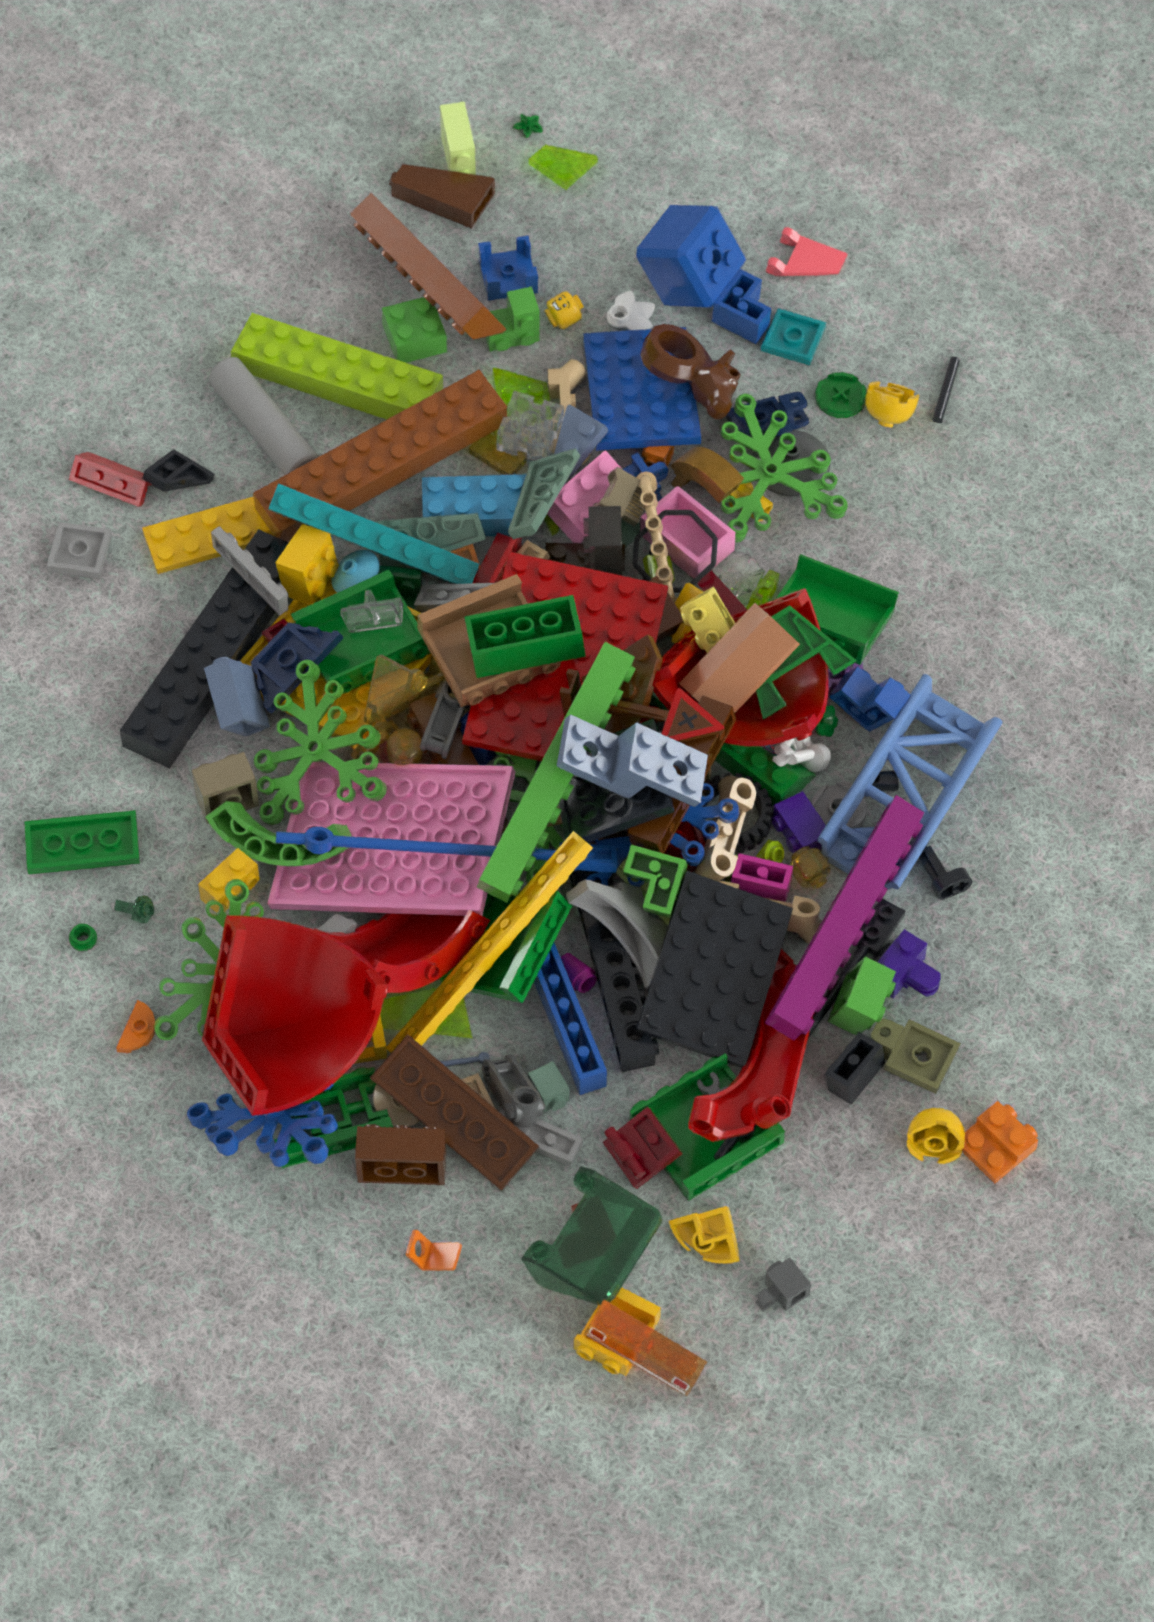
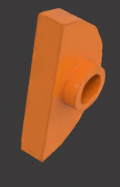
(138, 1030)

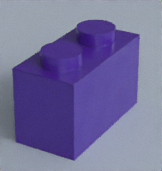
(798, 822)

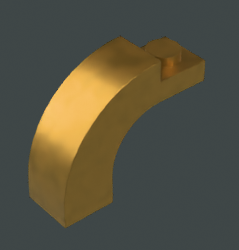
(708, 470)

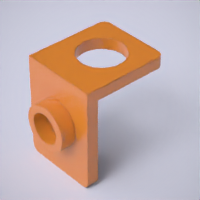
(434, 1255)

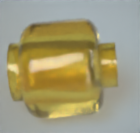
(404, 747)
(810, 867)

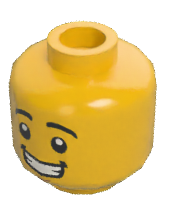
(564, 310)

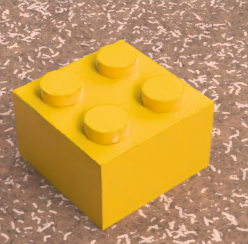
(307, 564)

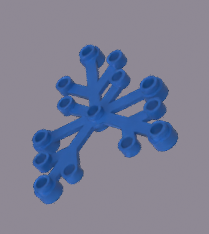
(696, 817)
(229, 1112)

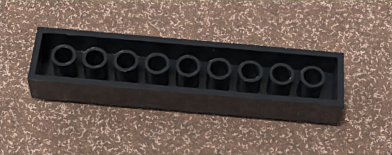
(181, 692)

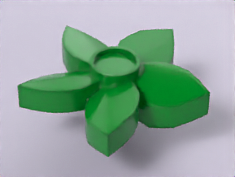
(529, 124)

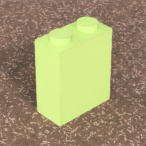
(457, 138)

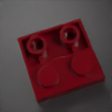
(641, 1147)

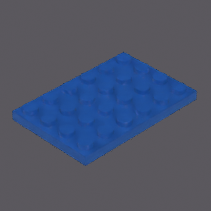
(632, 400)

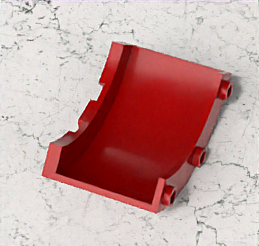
(414, 947)

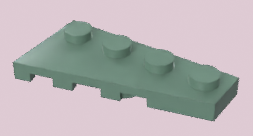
(539, 491)
(443, 531)

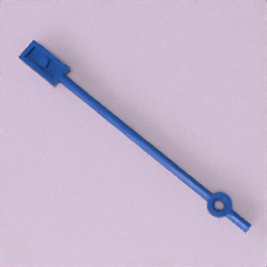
(321, 840)

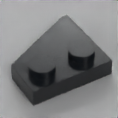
(177, 472)

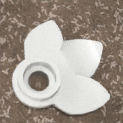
(633, 313)

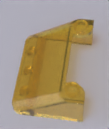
(397, 686)

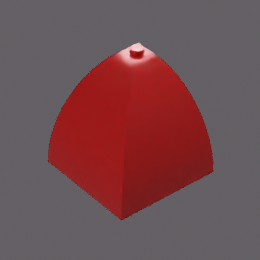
(802, 688)
(288, 1011)

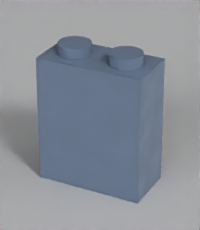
(236, 697)

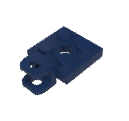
(767, 406)

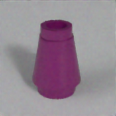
(579, 973)

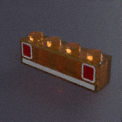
(645, 1348)

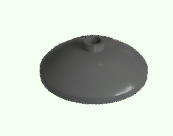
(803, 448)

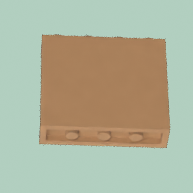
(449, 644)

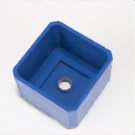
(690, 255)

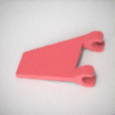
(807, 259)

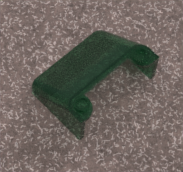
(596, 1243)

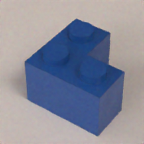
(739, 307)
(867, 701)

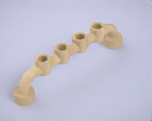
(654, 527)

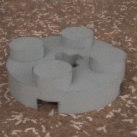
(832, 796)

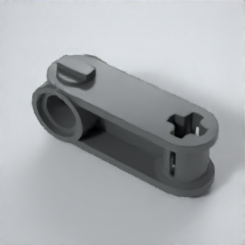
(443, 722)
(513, 1090)

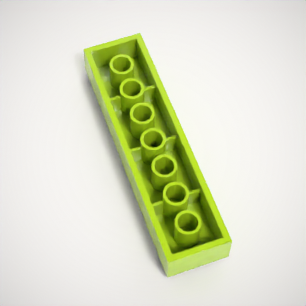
(332, 368)

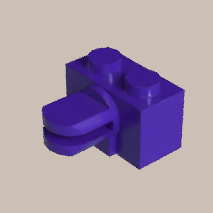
(907, 959)

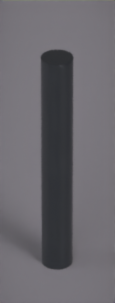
(946, 390)

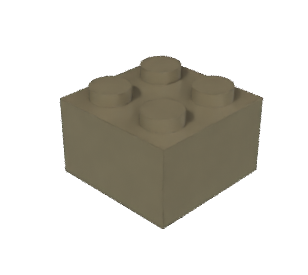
(225, 781)

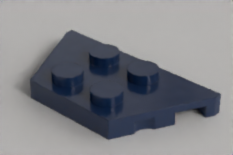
(278, 660)

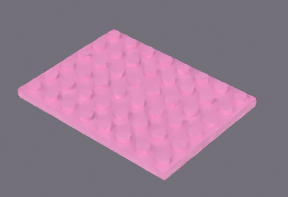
(420, 805)

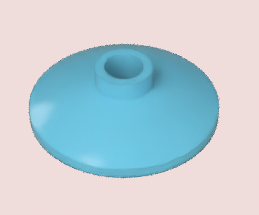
(354, 569)

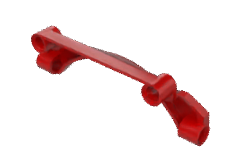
(766, 1083)

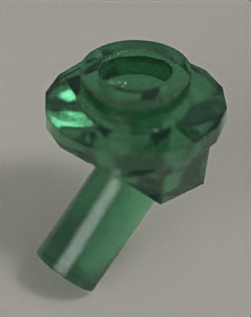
(141, 909)

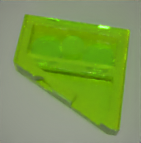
(562, 164)
(765, 589)

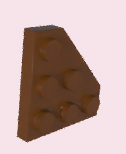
(640, 687)

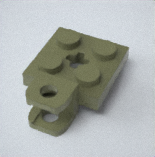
(900, 1050)

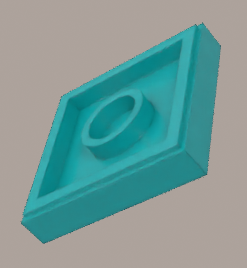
(793, 336)

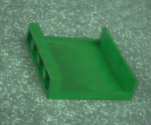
(846, 606)
(355, 656)
(520, 963)
(696, 1167)

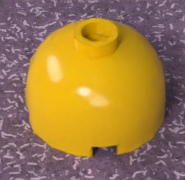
(890, 403)
(937, 1132)

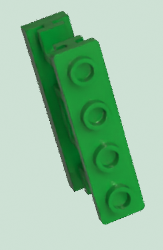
(345, 1135)

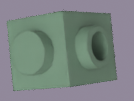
(550, 1086)

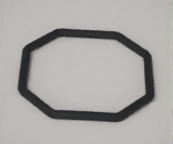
(701, 524)

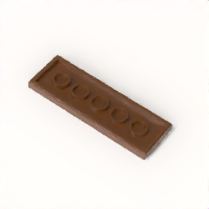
(447, 1102)

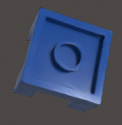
(507, 269)

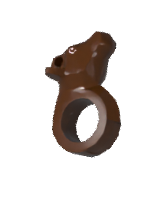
(711, 380)

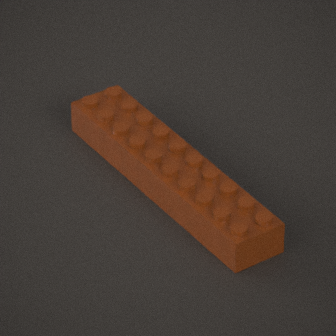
(391, 450)

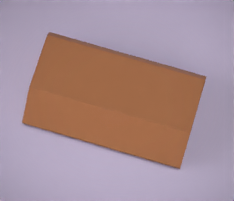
(741, 660)

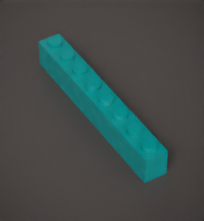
(372, 536)

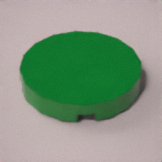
(840, 395)

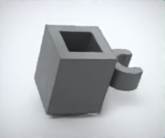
(784, 1284)

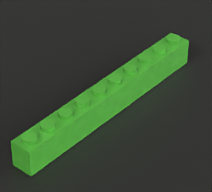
(552, 783)

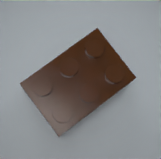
(400, 1155)

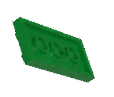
(81, 842)

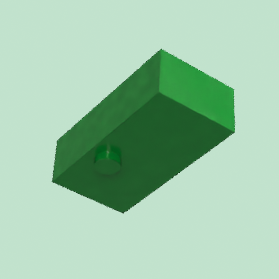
(525, 636)

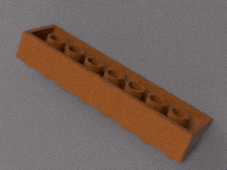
(425, 270)

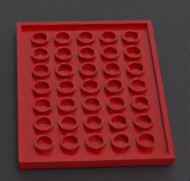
(608, 610)

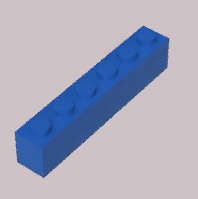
(570, 1025)

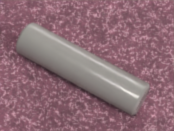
(260, 415)

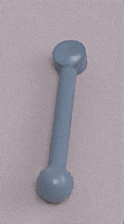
(482, 1056)

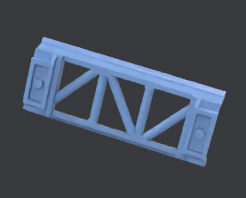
(844, 843)

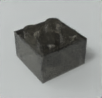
(604, 539)

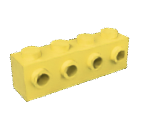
(707, 618)

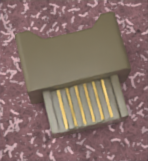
(623, 492)

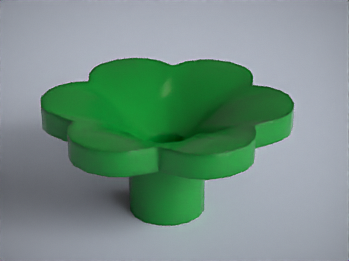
(828, 722)

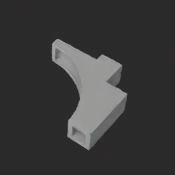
(623, 914)

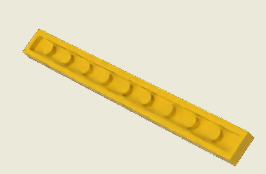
(495, 941)

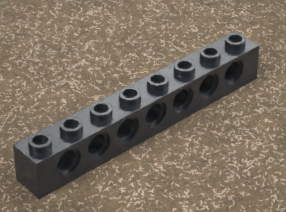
(630, 1053)

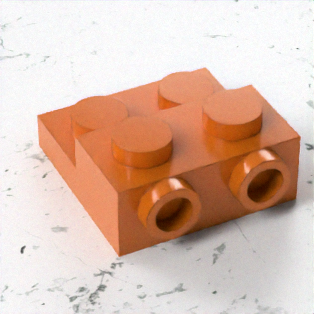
(999, 1141)

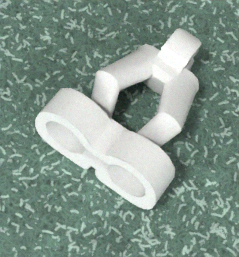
(811, 756)

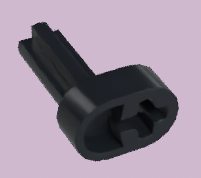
(944, 883)

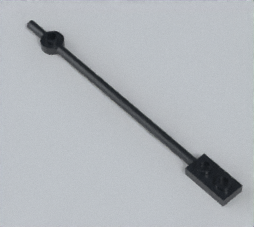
(872, 941)

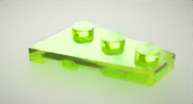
(400, 1009)

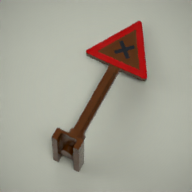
(682, 722)

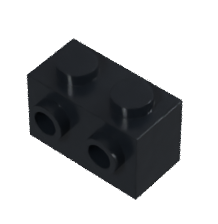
(855, 1068)

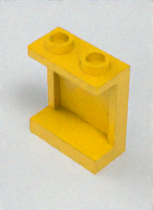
(631, 1304)

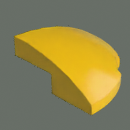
(708, 1234)

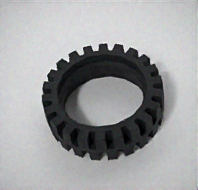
(763, 824)

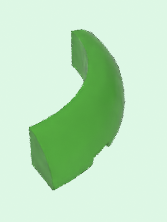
(243, 832)

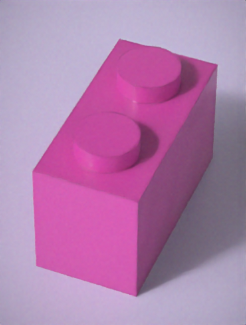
(763, 877)

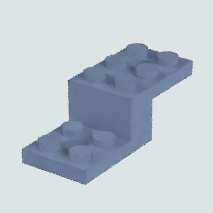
(632, 760)

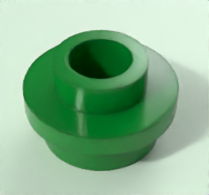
(82, 930)

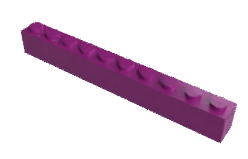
(844, 919)

